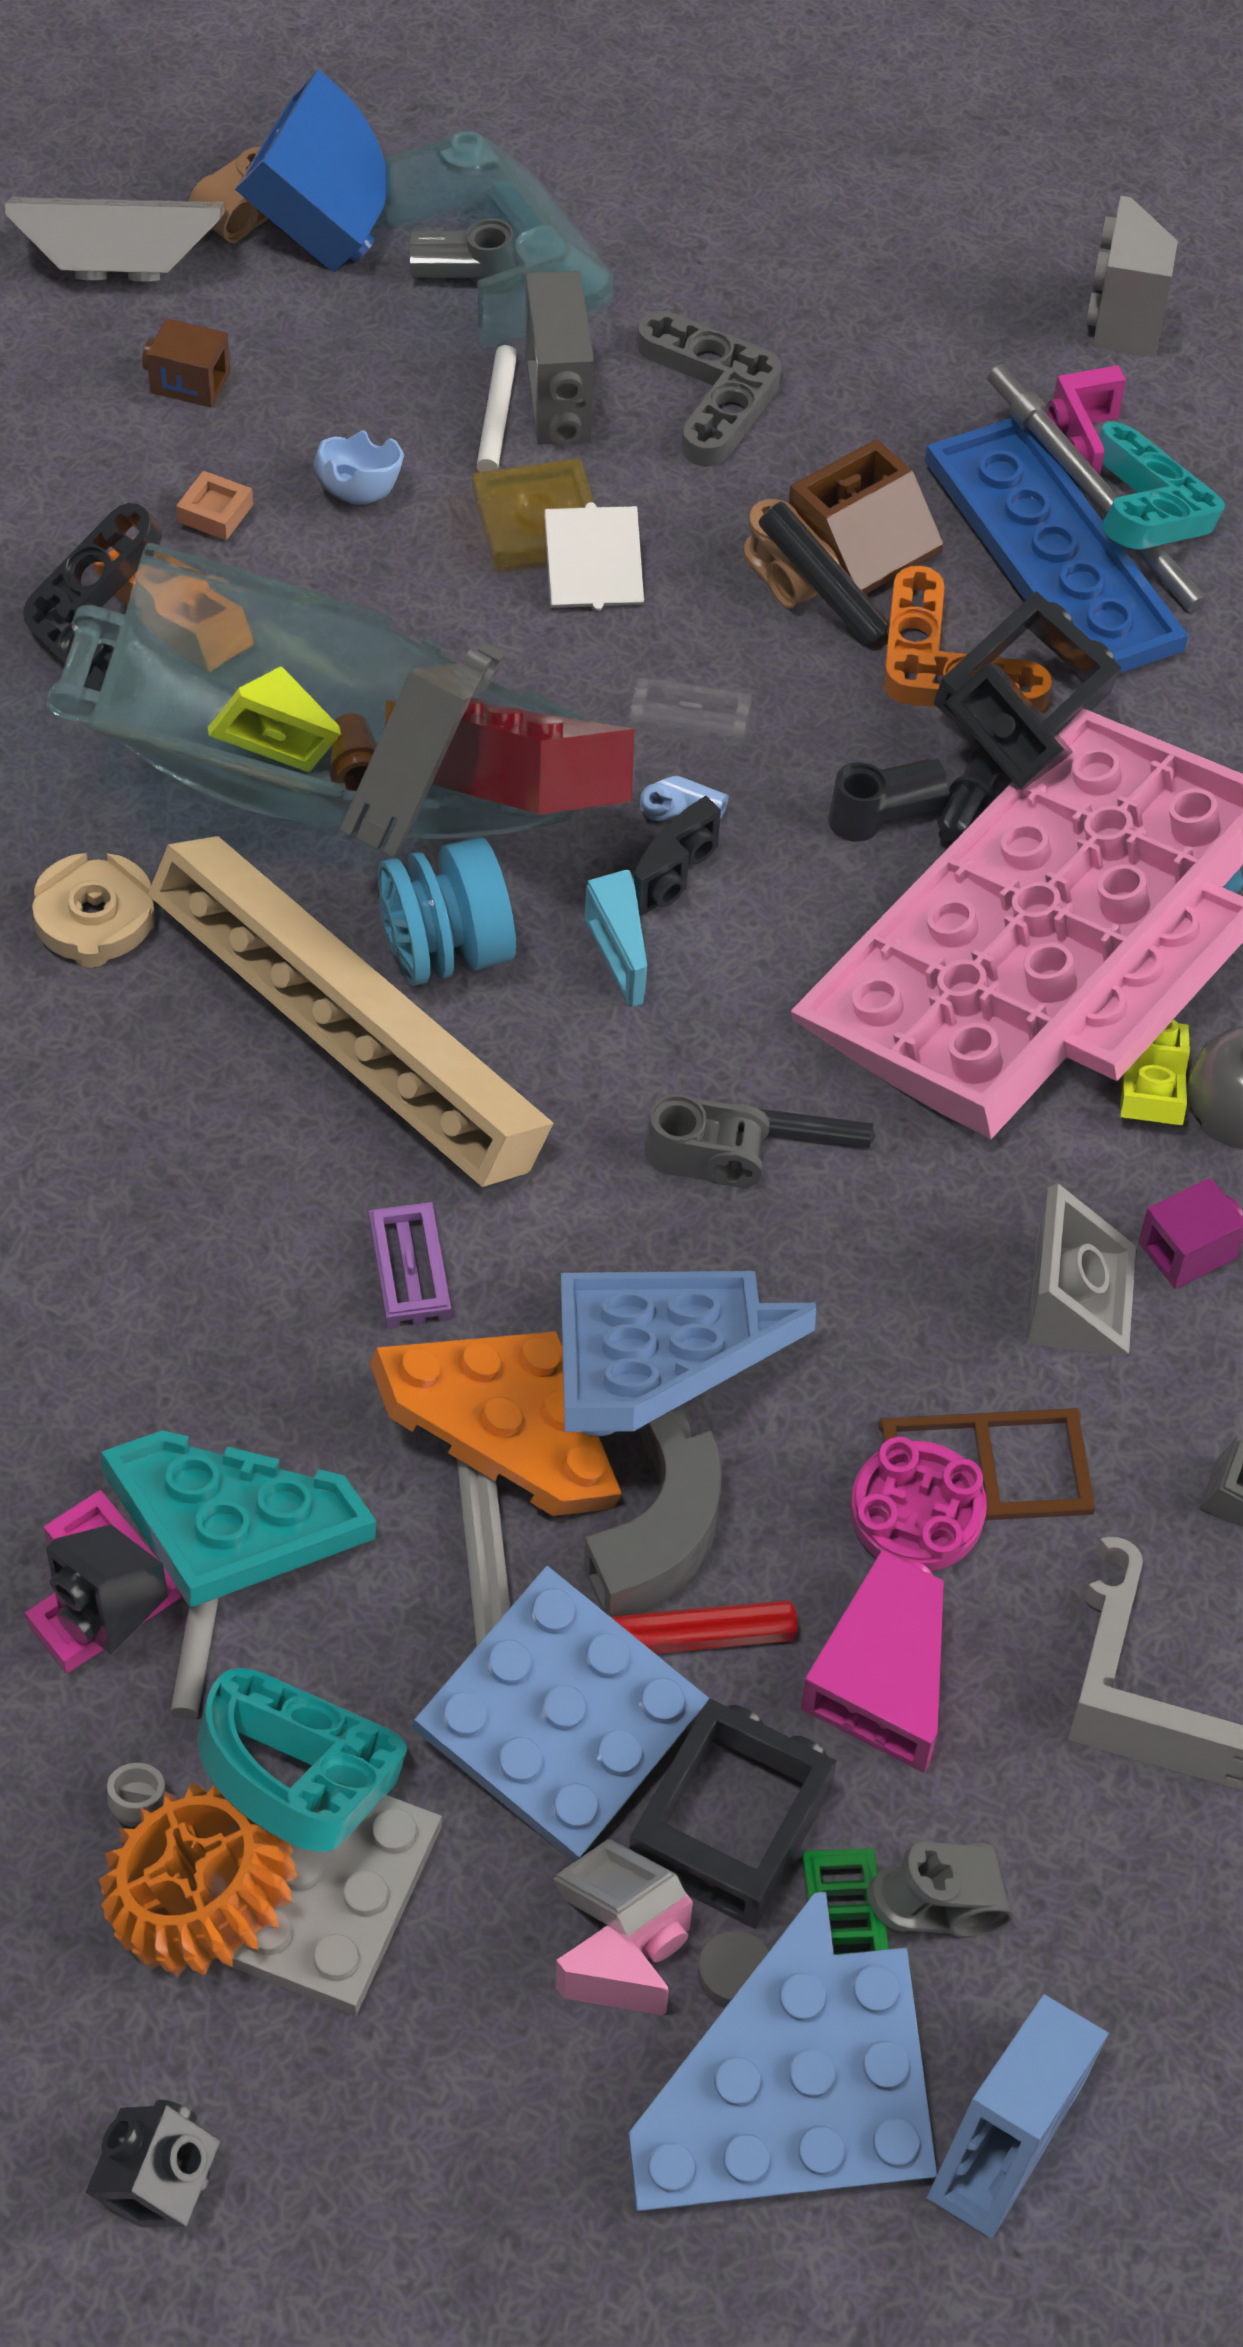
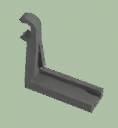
(415, 746)

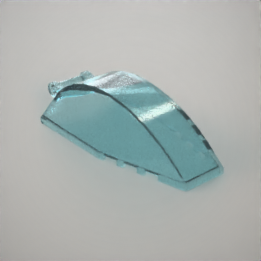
(209, 629)

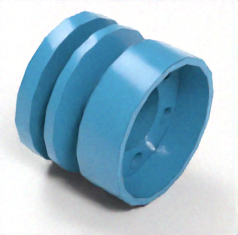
(457, 908)

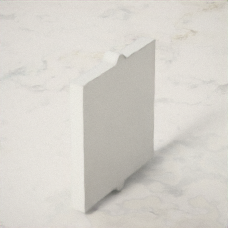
(593, 557)

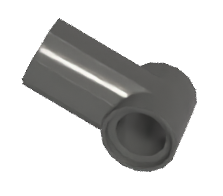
(472, 254)

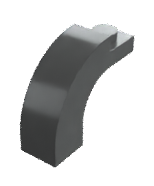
(662, 1549)

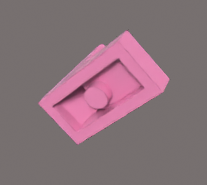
(615, 1967)

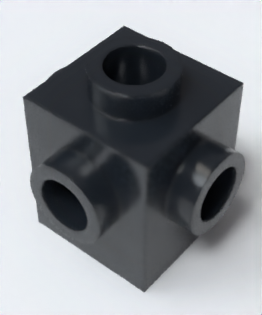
(153, 2164)

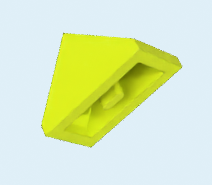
(276, 721)

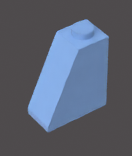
(1016, 2115)

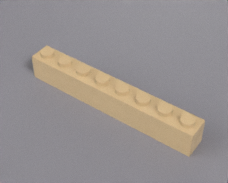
(351, 1010)

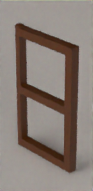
(981, 1422)

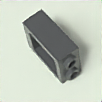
(558, 357)

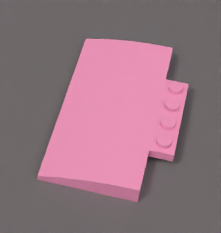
(1047, 930)

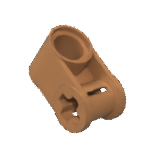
(239, 214)
(772, 565)

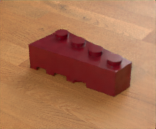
(536, 759)

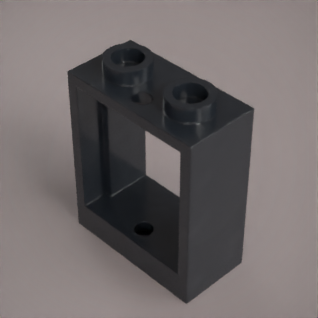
(1056, 630)
(705, 1871)

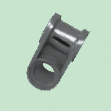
(706, 1140)
(943, 1890)

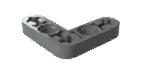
(749, 382)

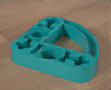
(306, 1728)

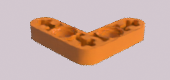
(924, 656)

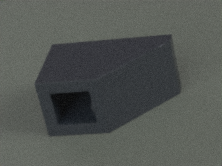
(104, 1585)

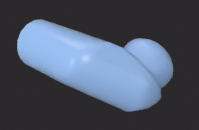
(673, 795)

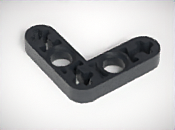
(64, 588)

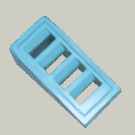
(617, 930)

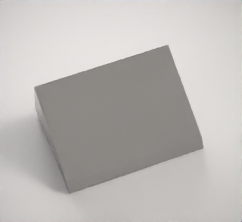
(1080, 1279)

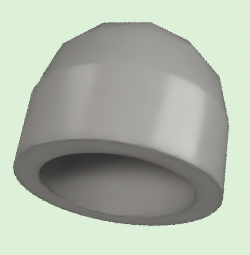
(134, 1787)

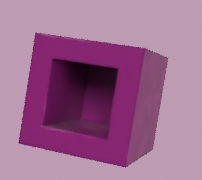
(1192, 1232)

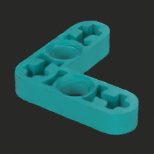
(1169, 498)

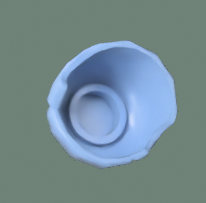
(357, 468)

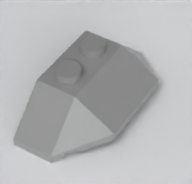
(113, 233)

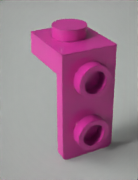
(1084, 400)

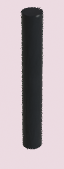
(818, 1128)

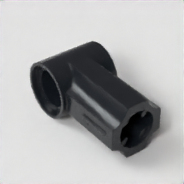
(872, 796)

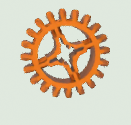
(195, 1882)

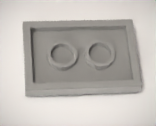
(345, 1908)

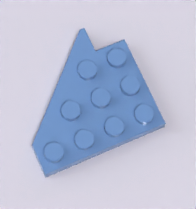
(660, 1339)
(794, 2083)

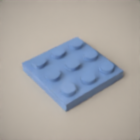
(560, 1713)

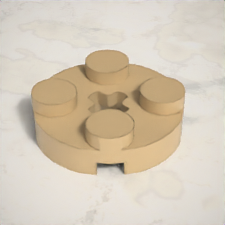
(98, 935)

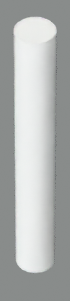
(497, 409)

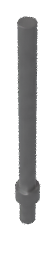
(1031, 414)

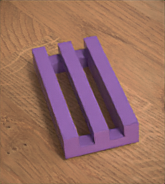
(416, 1307)

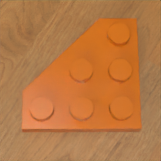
(501, 1414)

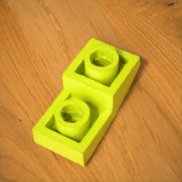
(1157, 1080)

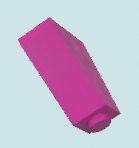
(884, 1663)

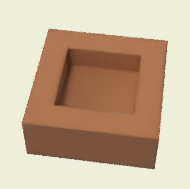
(214, 505)

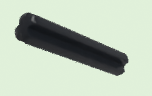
(823, 573)

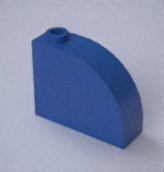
(320, 174)

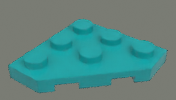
(231, 1514)

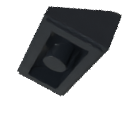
(1008, 725)

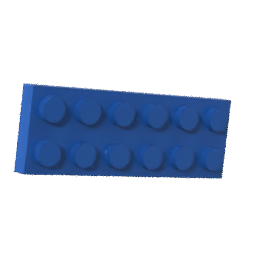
(1053, 540)

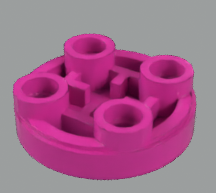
(918, 1503)

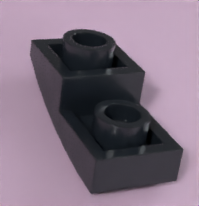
(664, 865)

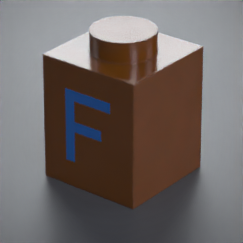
(187, 362)

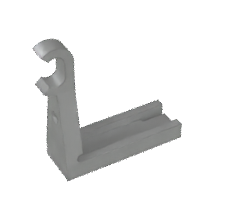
(1137, 1724)

